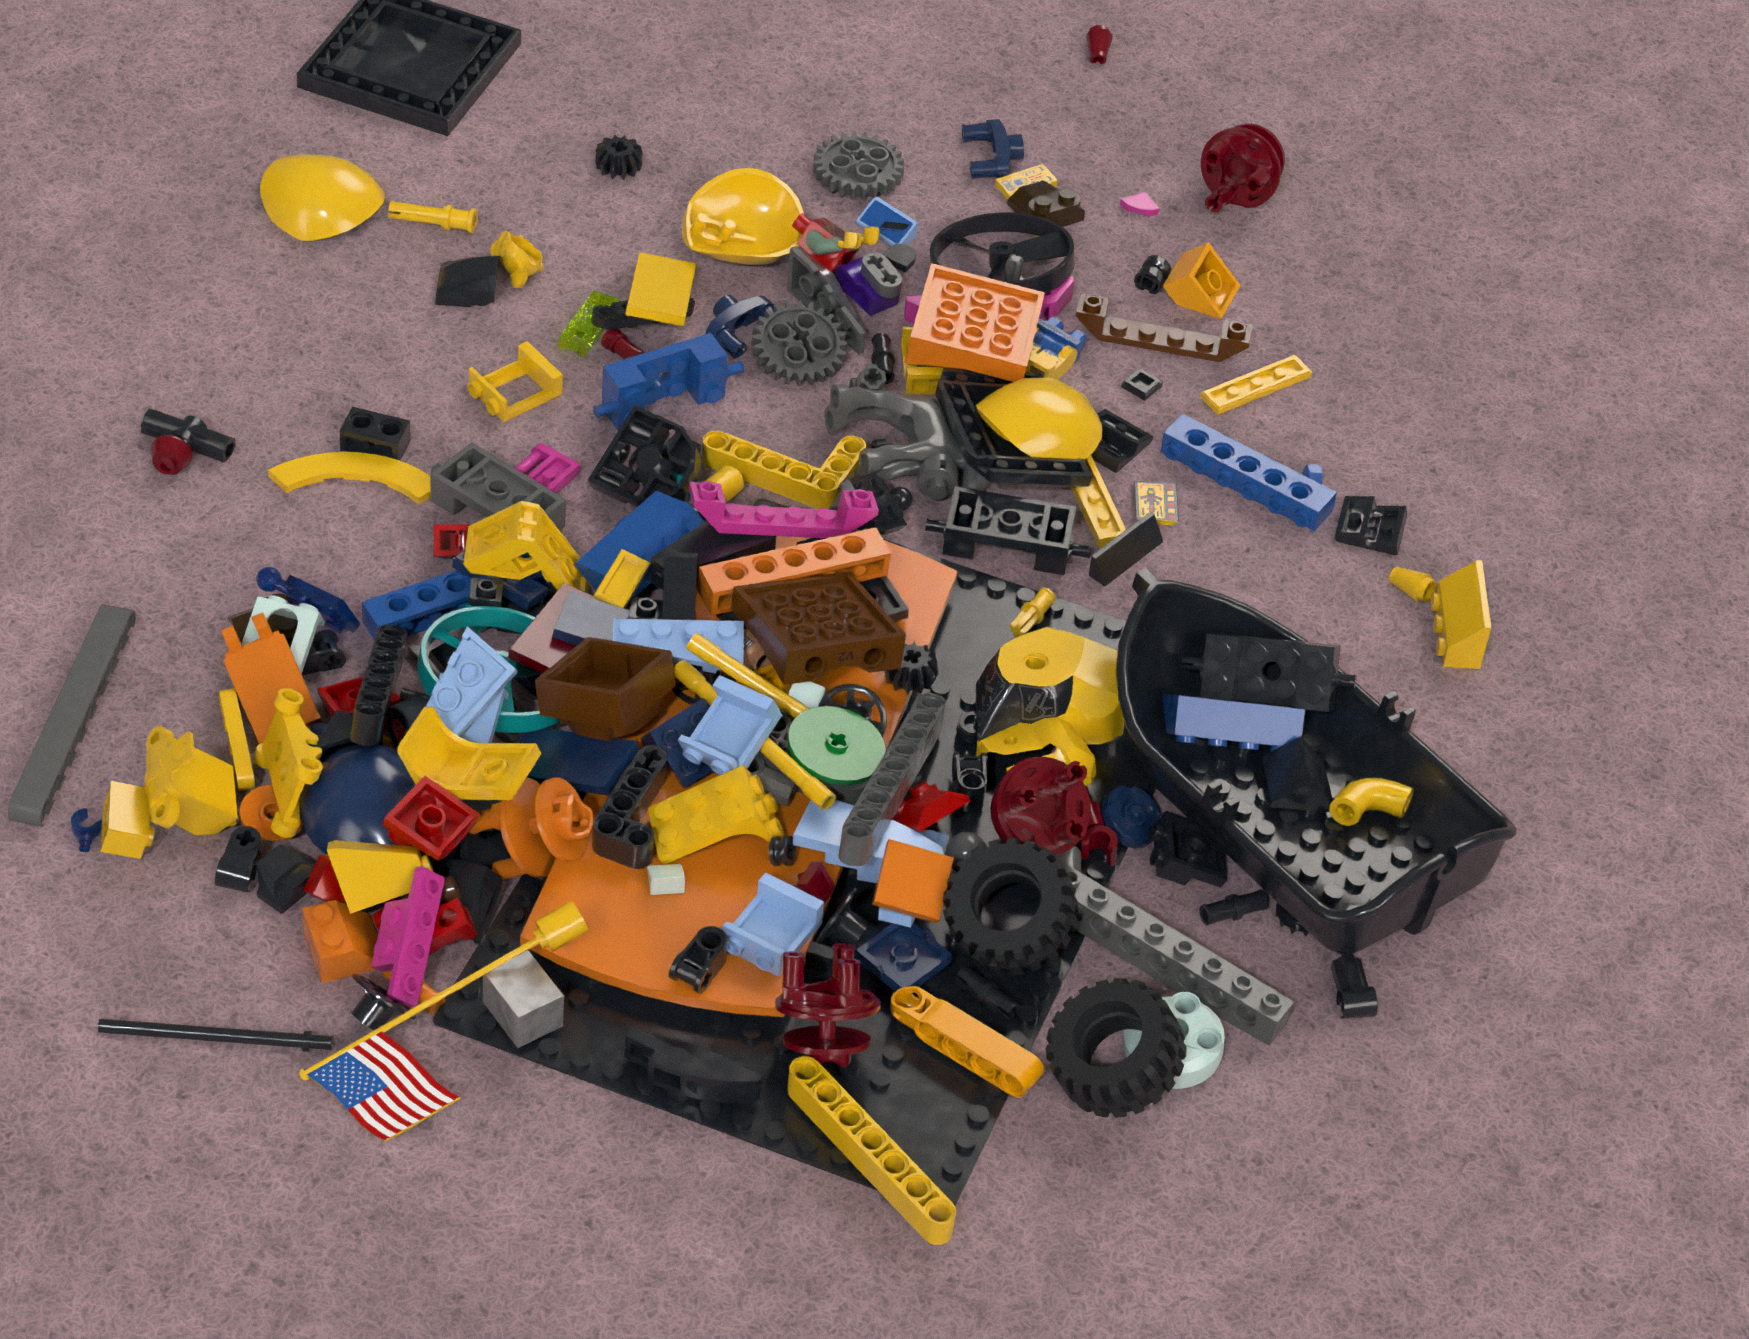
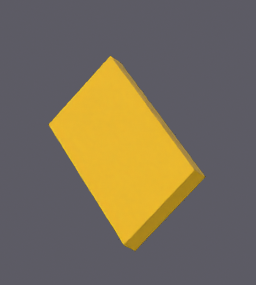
(661, 289)

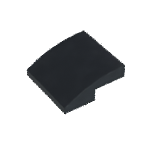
(1123, 436)
(1357, 522)

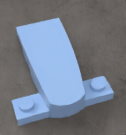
(823, 831)

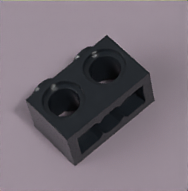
(375, 434)

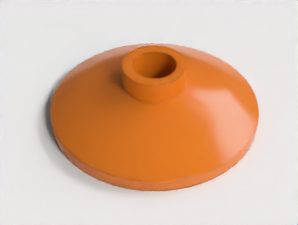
(256, 810)

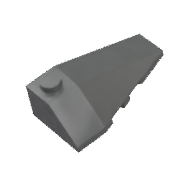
(816, 284)

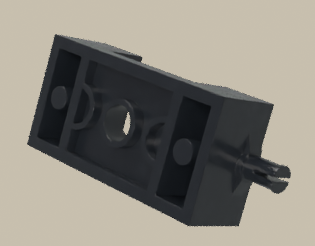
(981, 519)
(1236, 663)

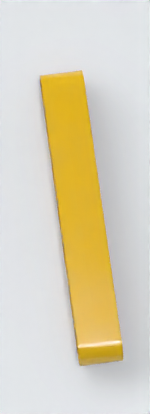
(871, 1150)

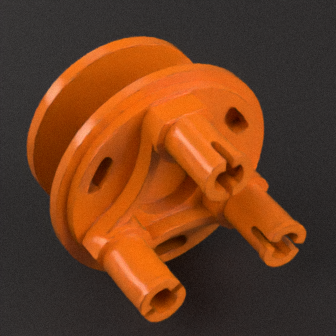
(538, 827)

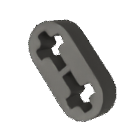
(876, 277)

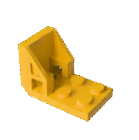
(500, 539)

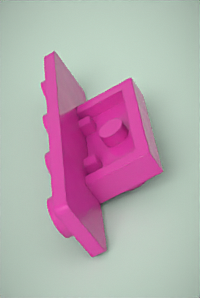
(407, 936)

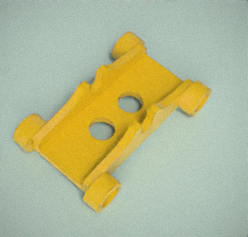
(289, 760)

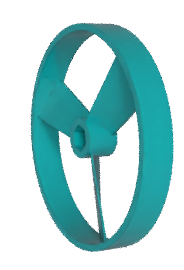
(493, 617)

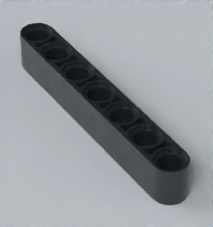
(378, 685)

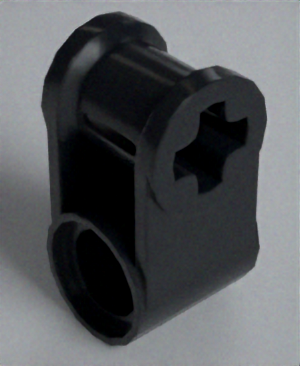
(321, 652)
(970, 779)
(238, 862)
(700, 959)

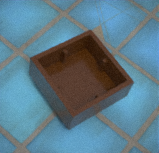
(606, 687)

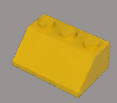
(1462, 617)

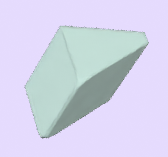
(807, 694)
(666, 879)

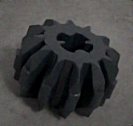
(618, 157)
(917, 670)

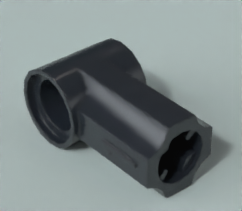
(1353, 992)

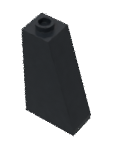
(711, 548)

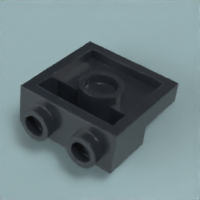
(1185, 852)

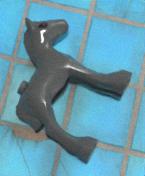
(914, 416)

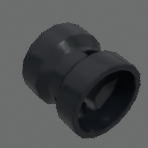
(1152, 274)

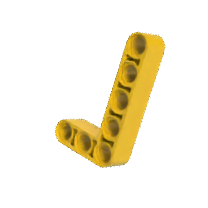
(782, 473)

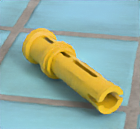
(446, 217)

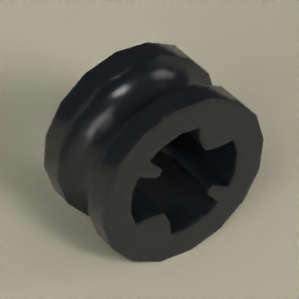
(782, 851)

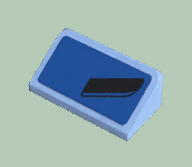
(893, 224)

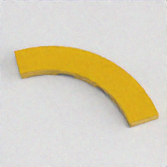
(353, 466)

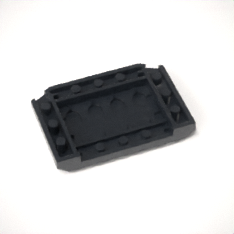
(984, 449)

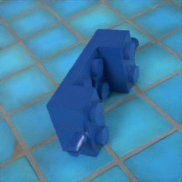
(687, 365)

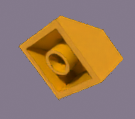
(1202, 282)

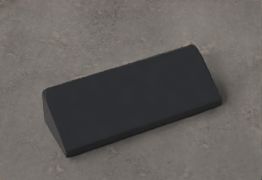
(1125, 550)

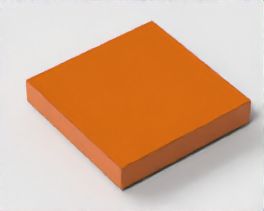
(912, 881)

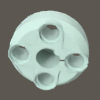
(1202, 1038)

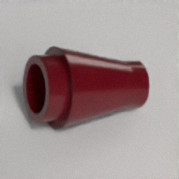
(1098, 42)

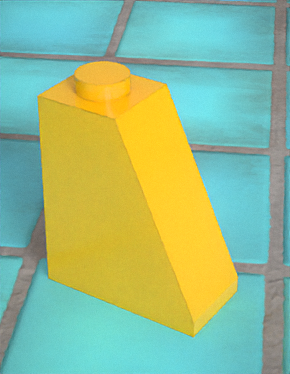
(374, 871)

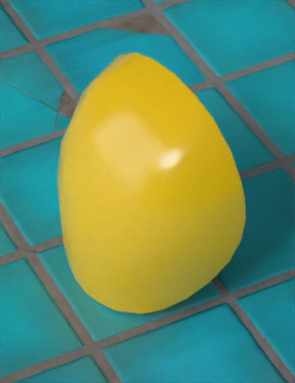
(318, 195)
(742, 218)
(1043, 418)

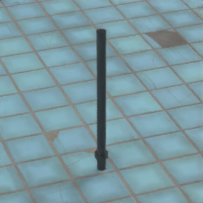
(305, 1041)

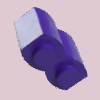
(860, 290)

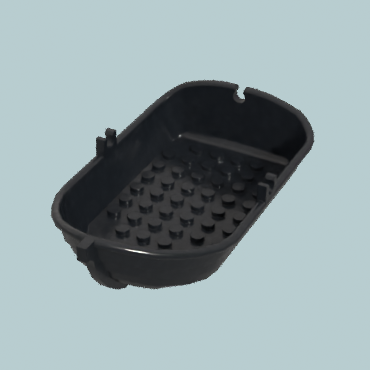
(1331, 877)

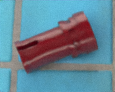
(618, 343)

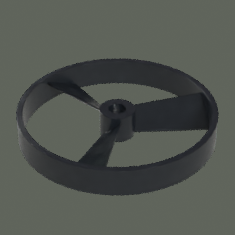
(1052, 242)

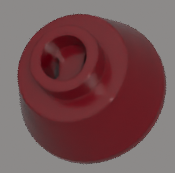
(170, 454)

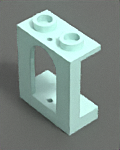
(307, 617)

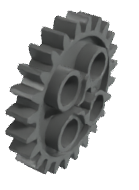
(858, 165)
(799, 343)

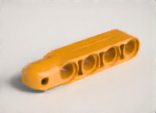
(967, 1041)

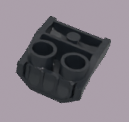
(468, 281)
(479, 891)

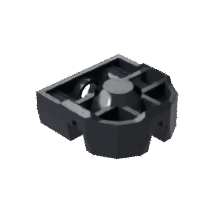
(646, 465)

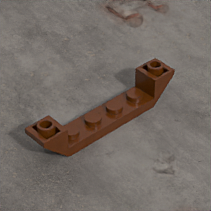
(1093, 315)

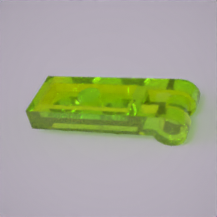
(582, 326)

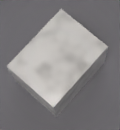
(523, 999)

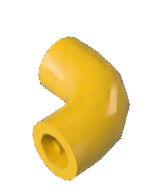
(1370, 795)

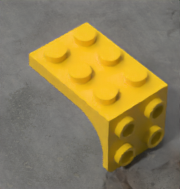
(463, 766)
(712, 812)

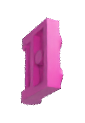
(554, 470)

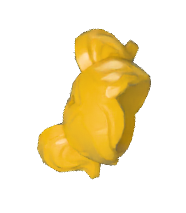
(517, 257)

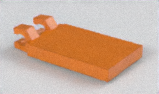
(261, 671)

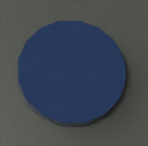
(1130, 815)

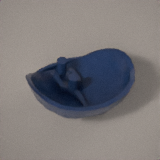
(354, 796)

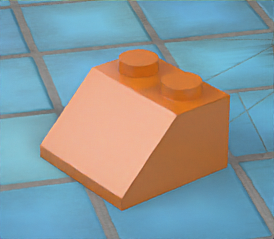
(339, 940)

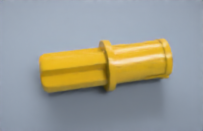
(1033, 612)

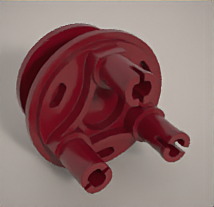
(1242, 166)
(1042, 804)
(826, 1002)

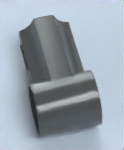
(870, 378)
(773, 781)

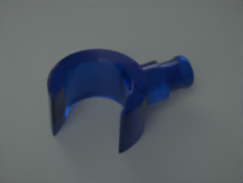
(84, 834)

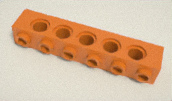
(859, 552)

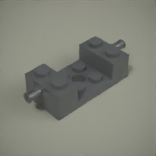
(475, 473)

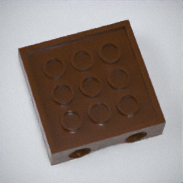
(819, 626)

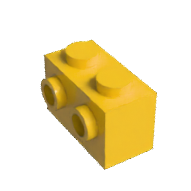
(126, 821)

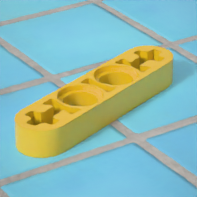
(236, 739)

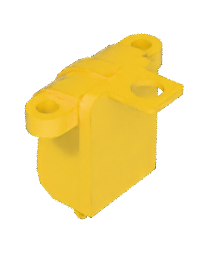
(187, 785)

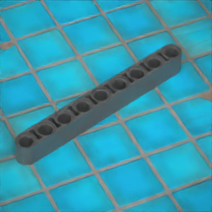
(70, 715)
(891, 780)

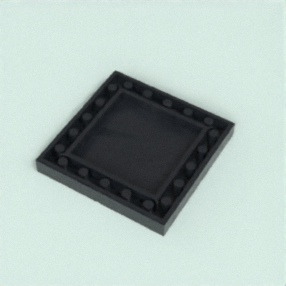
(410, 61)

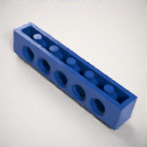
(1248, 472)
(423, 603)

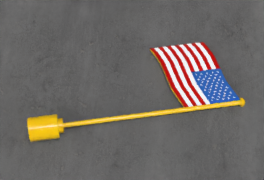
(384, 1081)

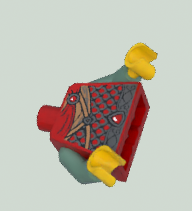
(830, 243)

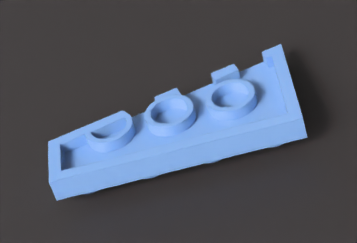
(676, 634)
(469, 682)

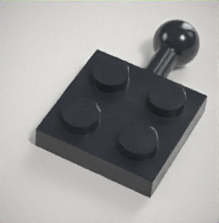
(890, 505)

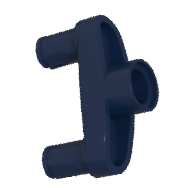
(1005, 146)
(732, 315)

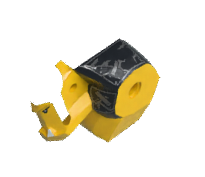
(1046, 692)

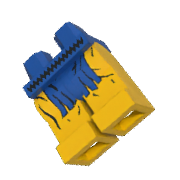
(1054, 349)

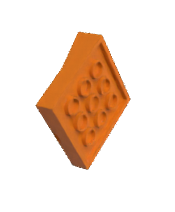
(974, 324)

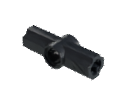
(192, 431)

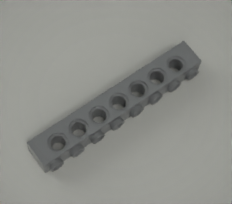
(1178, 960)

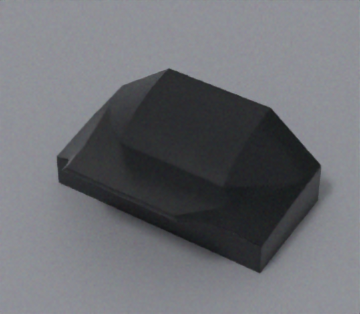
(283, 877)

